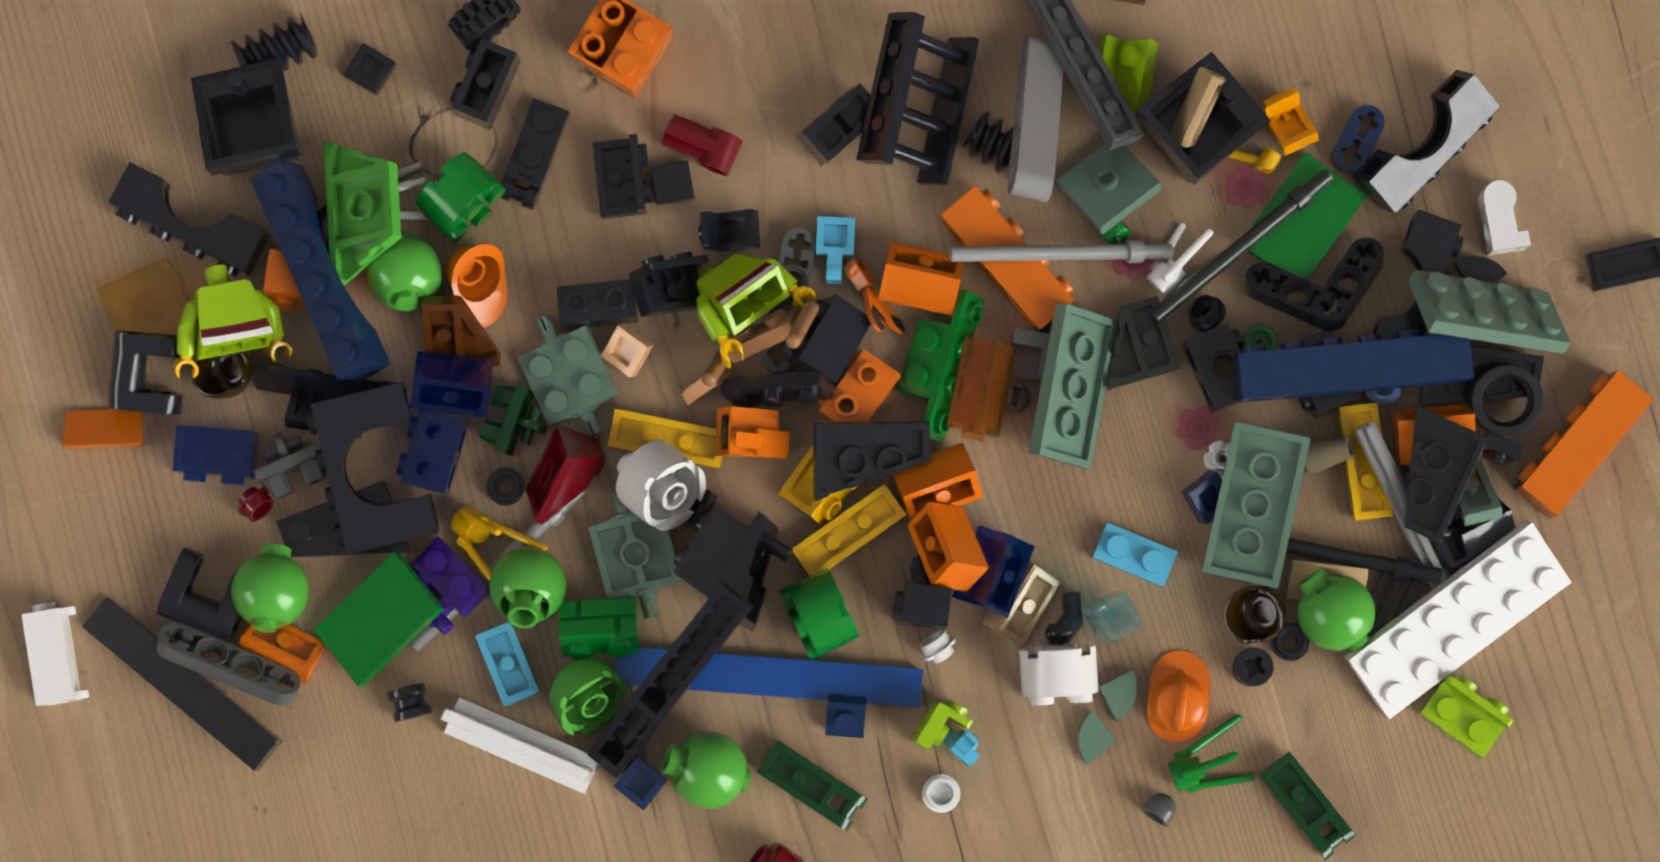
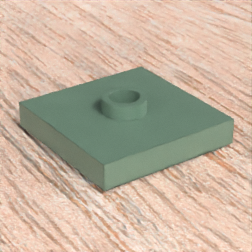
(1108, 186)

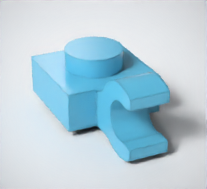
(835, 241)
(963, 745)

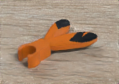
(877, 310)

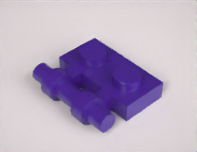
(452, 579)

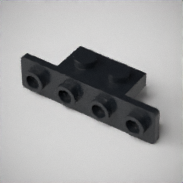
(306, 388)

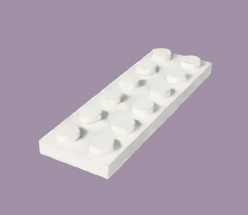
(1458, 619)

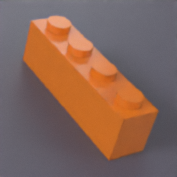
(1025, 284)
(1583, 443)

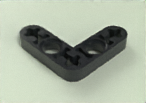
(1318, 297)

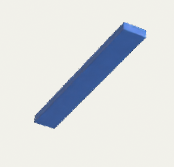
(788, 677)

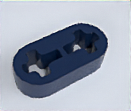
(1350, 135)

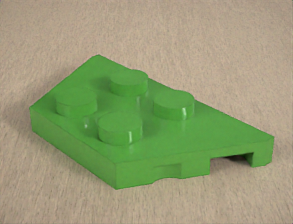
(360, 208)

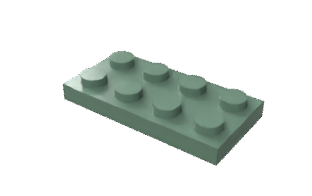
(1488, 311)
(1073, 386)
(1256, 504)

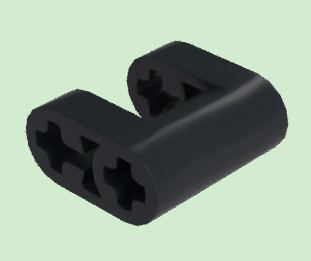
(129, 373)
(193, 609)

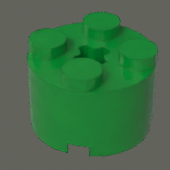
(459, 197)
(819, 613)

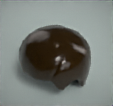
(224, 375)
(1254, 614)

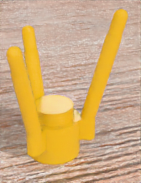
(476, 528)

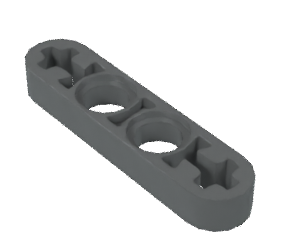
(807, 256)
(230, 658)

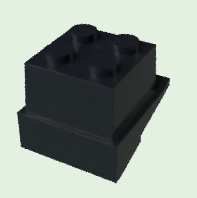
(245, 118)
(1228, 127)
(733, 555)

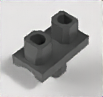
(275, 474)

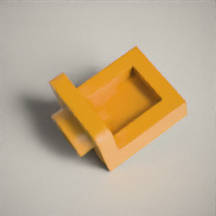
(1289, 121)

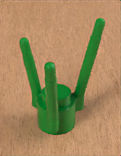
(1188, 771)

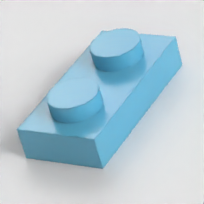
(1134, 554)
(507, 664)

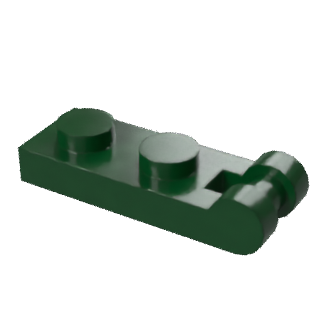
(810, 784)
(1306, 804)

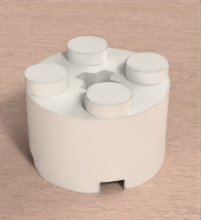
(659, 484)
(1058, 672)

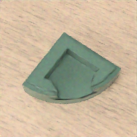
(1120, 694)
(1093, 738)

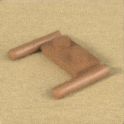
(776, 328)

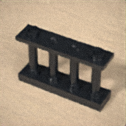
(890, 92)

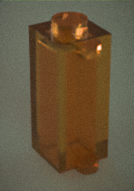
(981, 388)

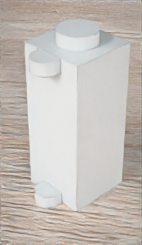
(52, 655)

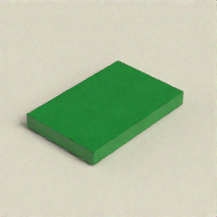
(1307, 235)
(378, 619)

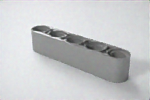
(1036, 121)

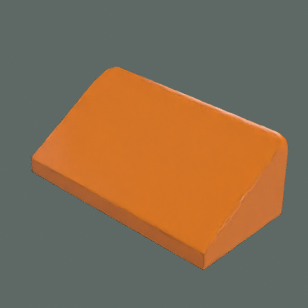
(103, 429)
(286, 647)

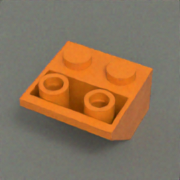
(621, 44)

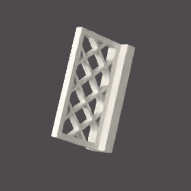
(520, 745)

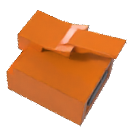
(750, 434)

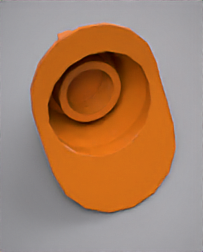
(480, 279)
(1178, 696)

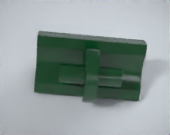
(506, 435)

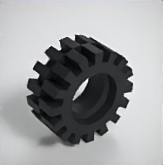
(482, 20)

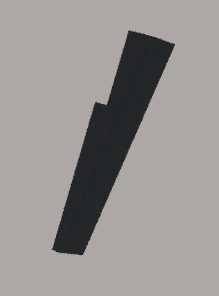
(669, 680)
(184, 687)

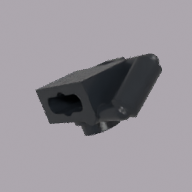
(1473, 539)

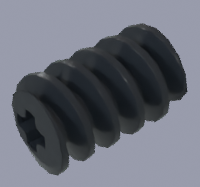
(280, 45)
(990, 141)

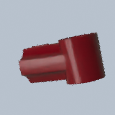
(710, 147)

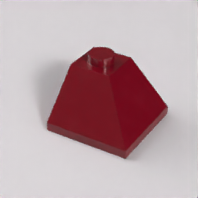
(563, 471)

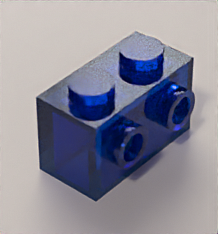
(451, 384)
(432, 452)
(215, 454)
(1002, 575)

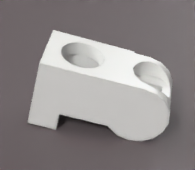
(1499, 220)

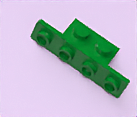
(935, 361)

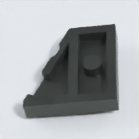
(1140, 346)

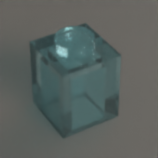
(1112, 617)

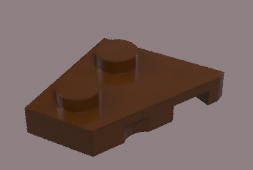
(455, 330)

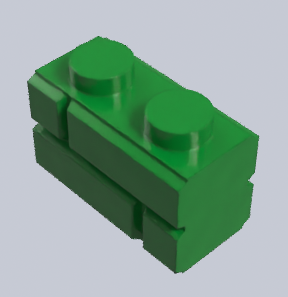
(599, 627)

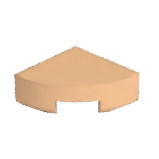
(699, 390)

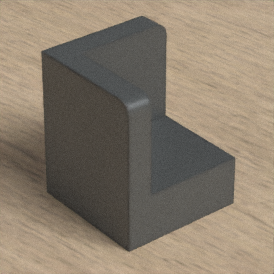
(1030, 354)

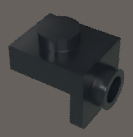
(729, 230)

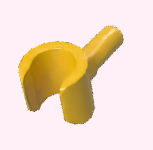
(1266, 162)

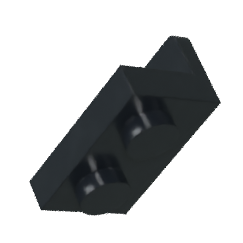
(620, 177)
(667, 284)

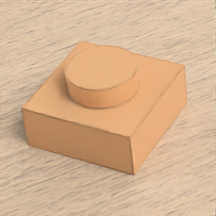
(627, 350)

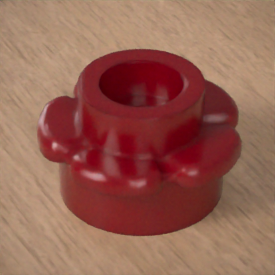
(255, 503)

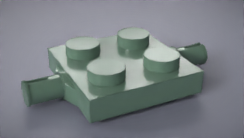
(568, 376)
(633, 557)

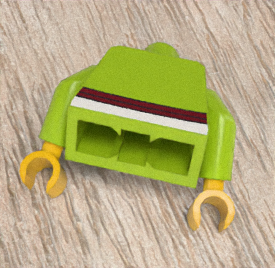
(741, 293)
(227, 321)

